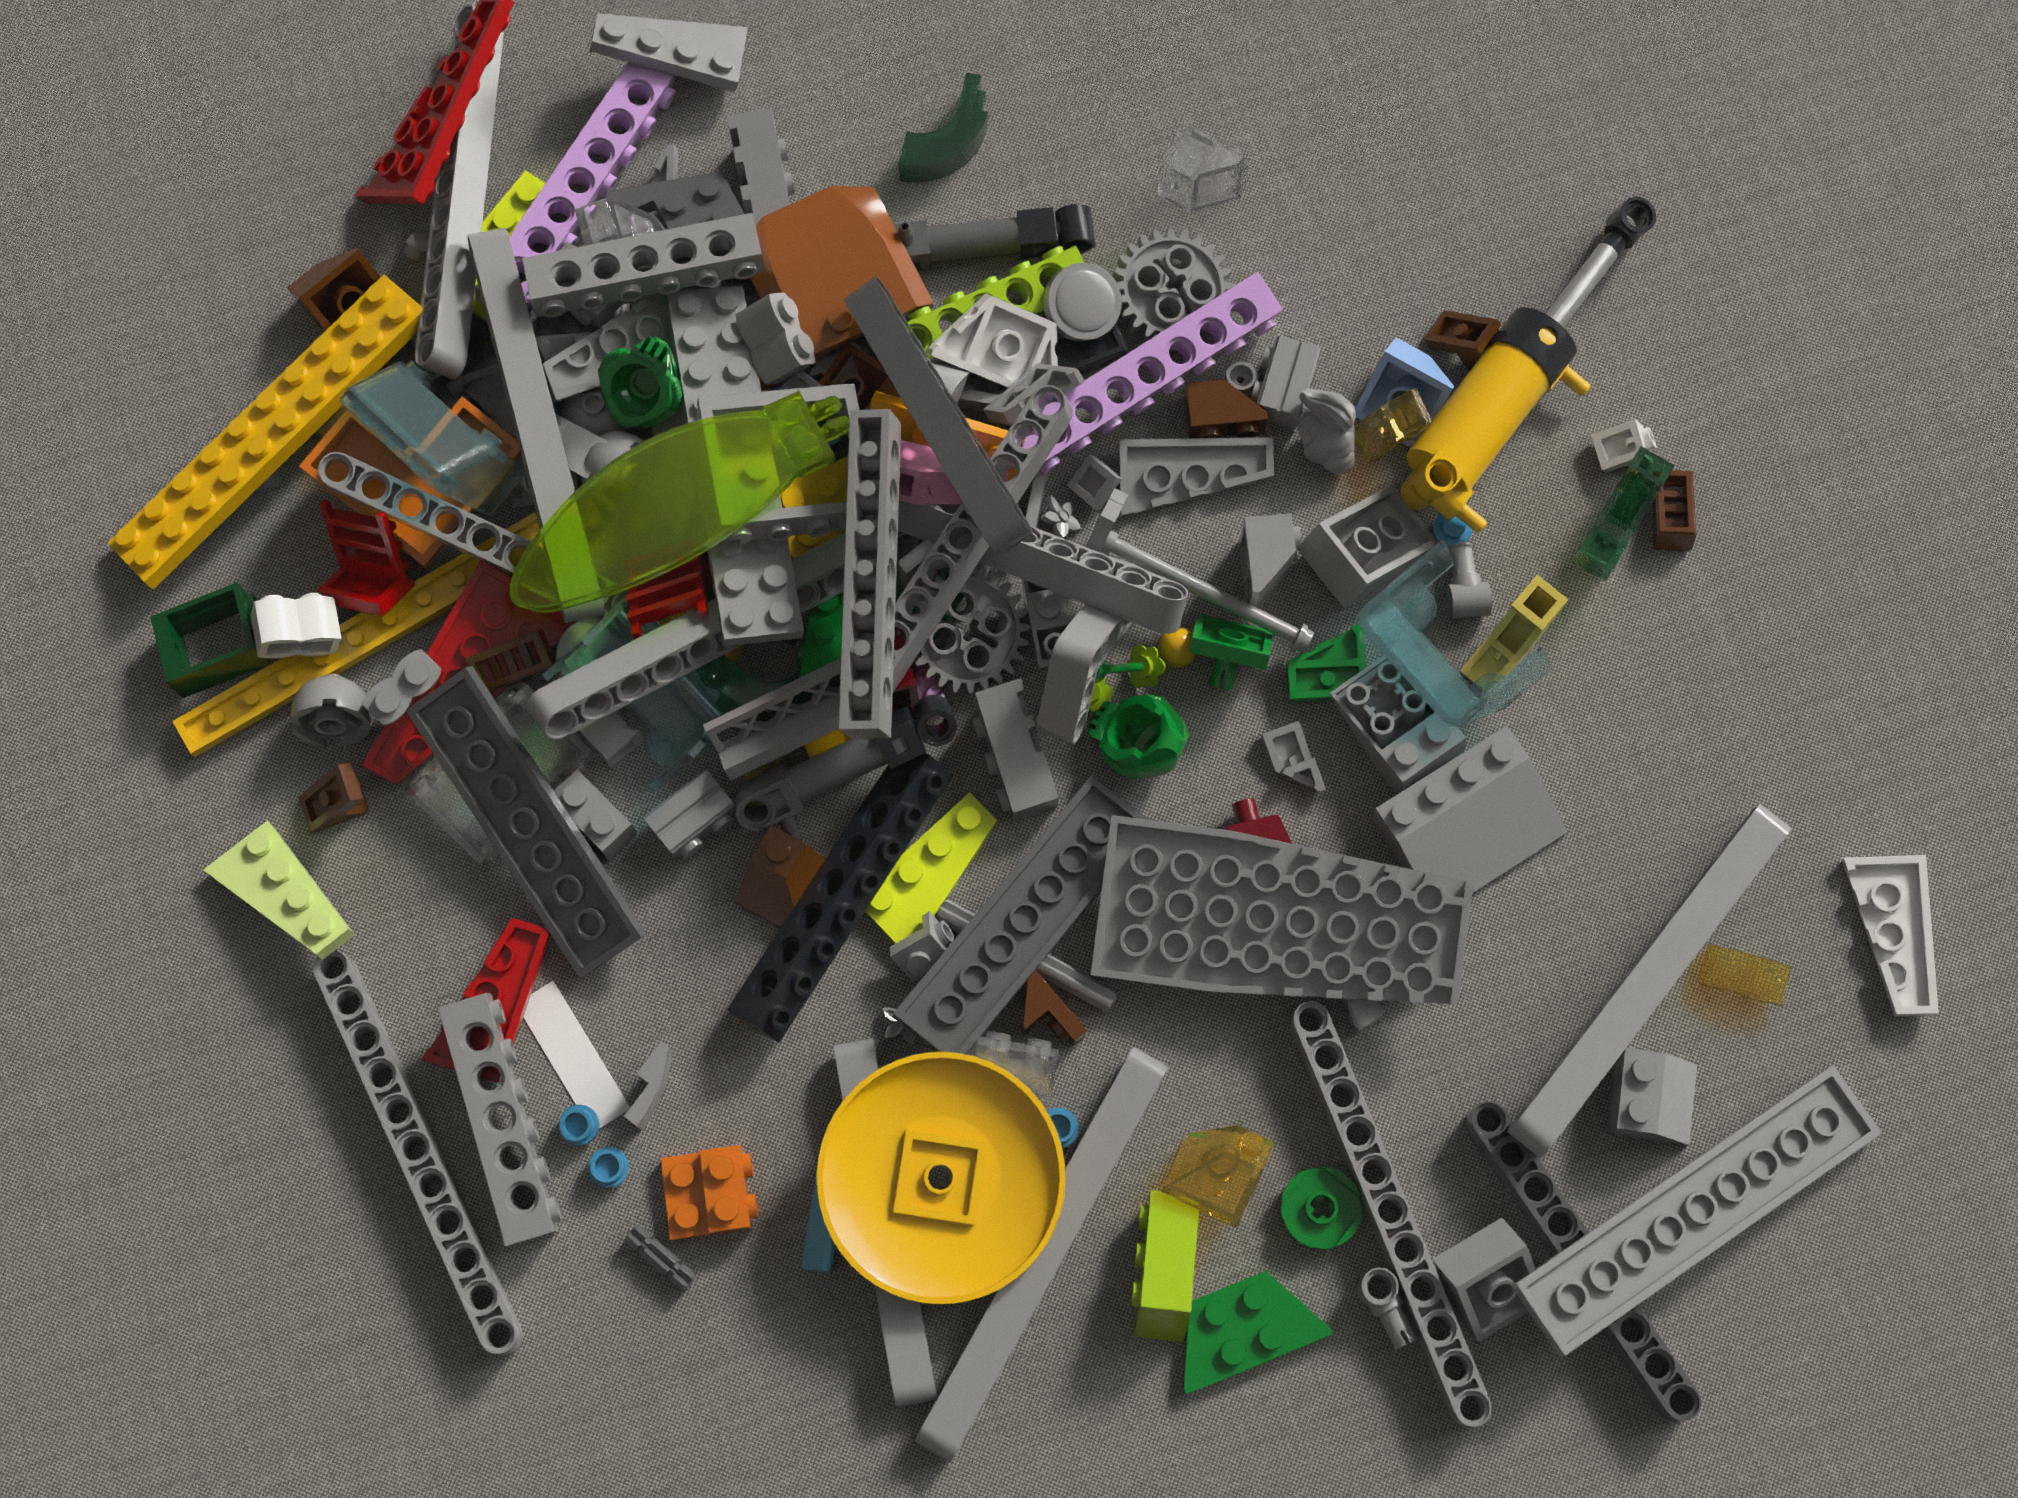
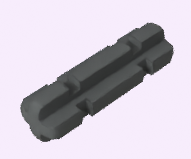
(660, 1257)

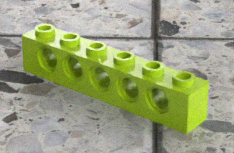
(1022, 279)

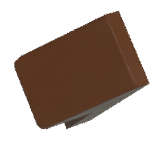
(1463, 335)
(333, 799)
(1044, 1002)

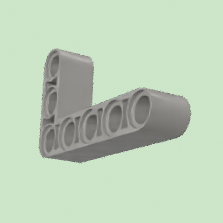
(1074, 670)

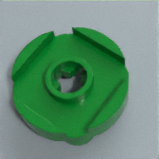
(1344, 1205)

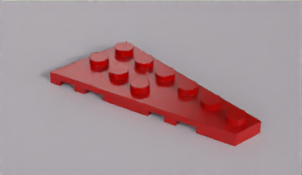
(430, 125)
(477, 622)

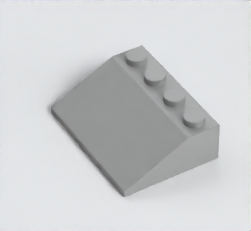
(1472, 814)

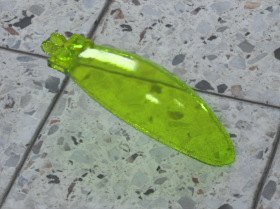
(672, 501)

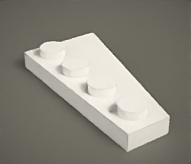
(1898, 924)

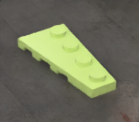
(279, 887)

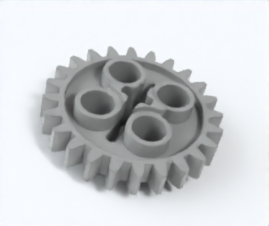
(1144, 302)
(951, 660)

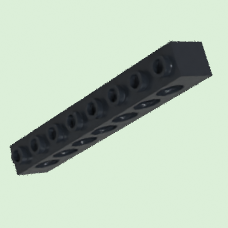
(838, 896)

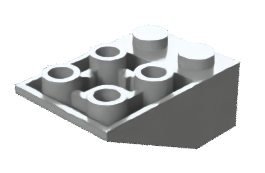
(1396, 725)

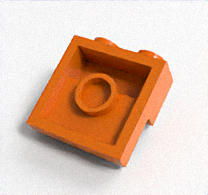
(709, 1192)

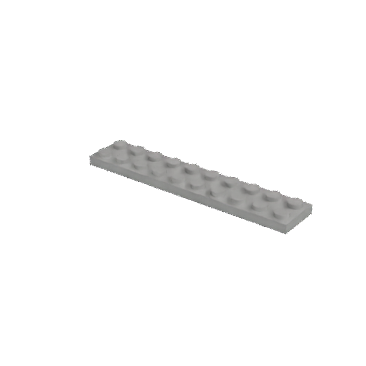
(754, 579)
(1695, 1211)

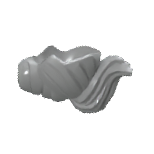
(1328, 430)

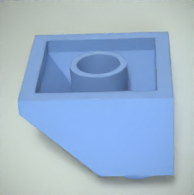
(1397, 372)

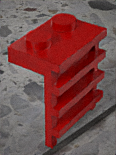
(365, 578)
(670, 594)

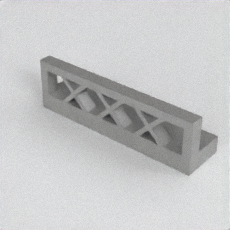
(789, 729)

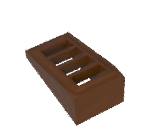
(1675, 533)
(542, 648)

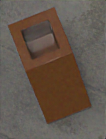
(1221, 410)

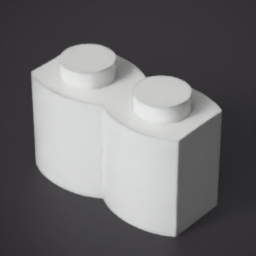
(295, 626)

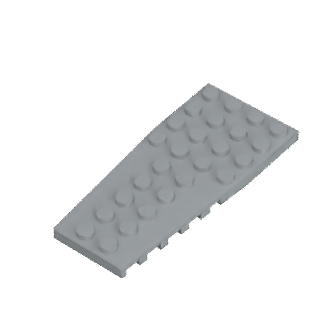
(1274, 918)

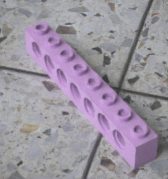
(577, 168)
(1248, 298)

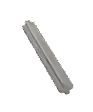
(1050, 969)

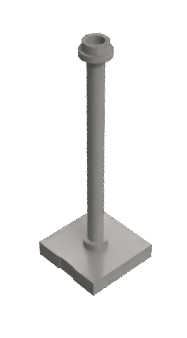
(1106, 541)

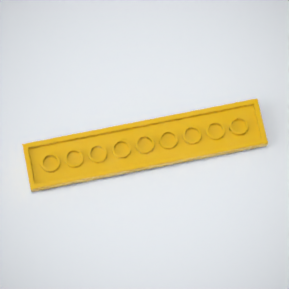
(267, 432)

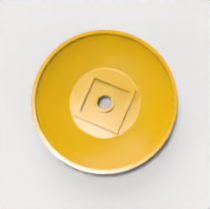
(1001, 1189)

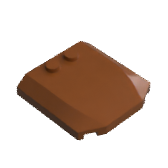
(825, 252)

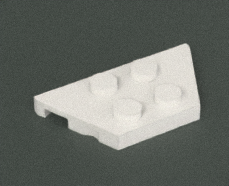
(997, 341)

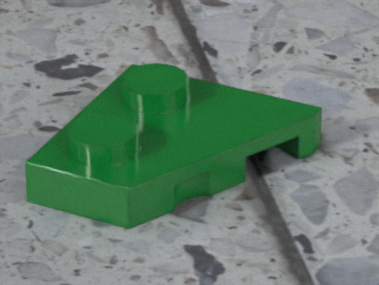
(1326, 667)

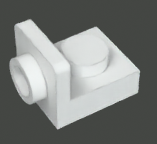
(1620, 444)

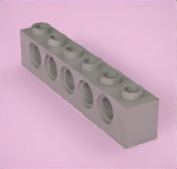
(625, 255)
(458, 1023)

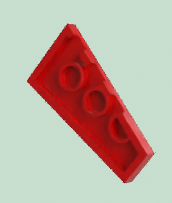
(507, 976)

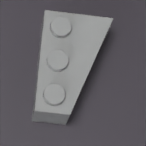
(1013, 751)

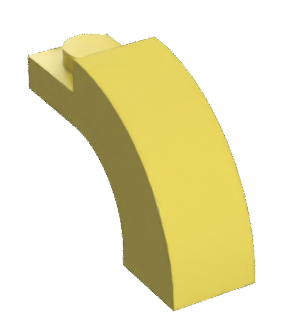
(1517, 631)

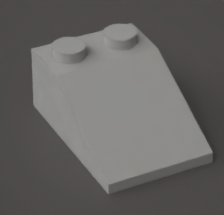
(1366, 545)

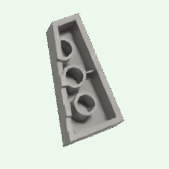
(759, 162)

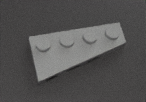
(680, 48)

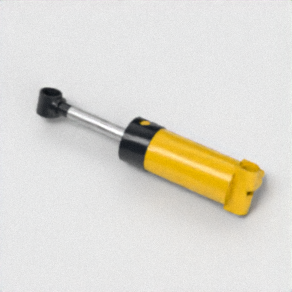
(1508, 382)

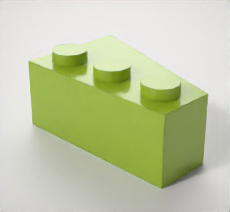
(1166, 1268)

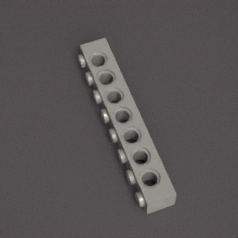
(870, 574)

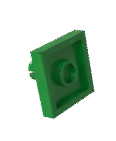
(1230, 645)

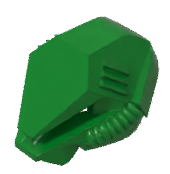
(641, 384)
(1139, 736)

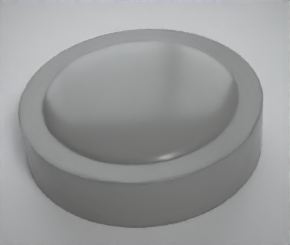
(1082, 301)

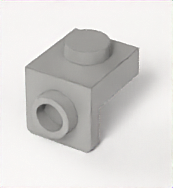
(923, 948)

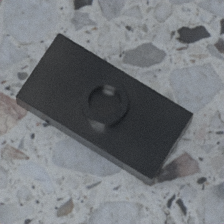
(1092, 353)

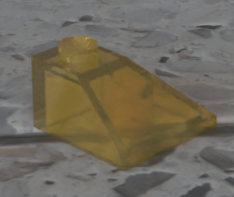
(1219, 1171)

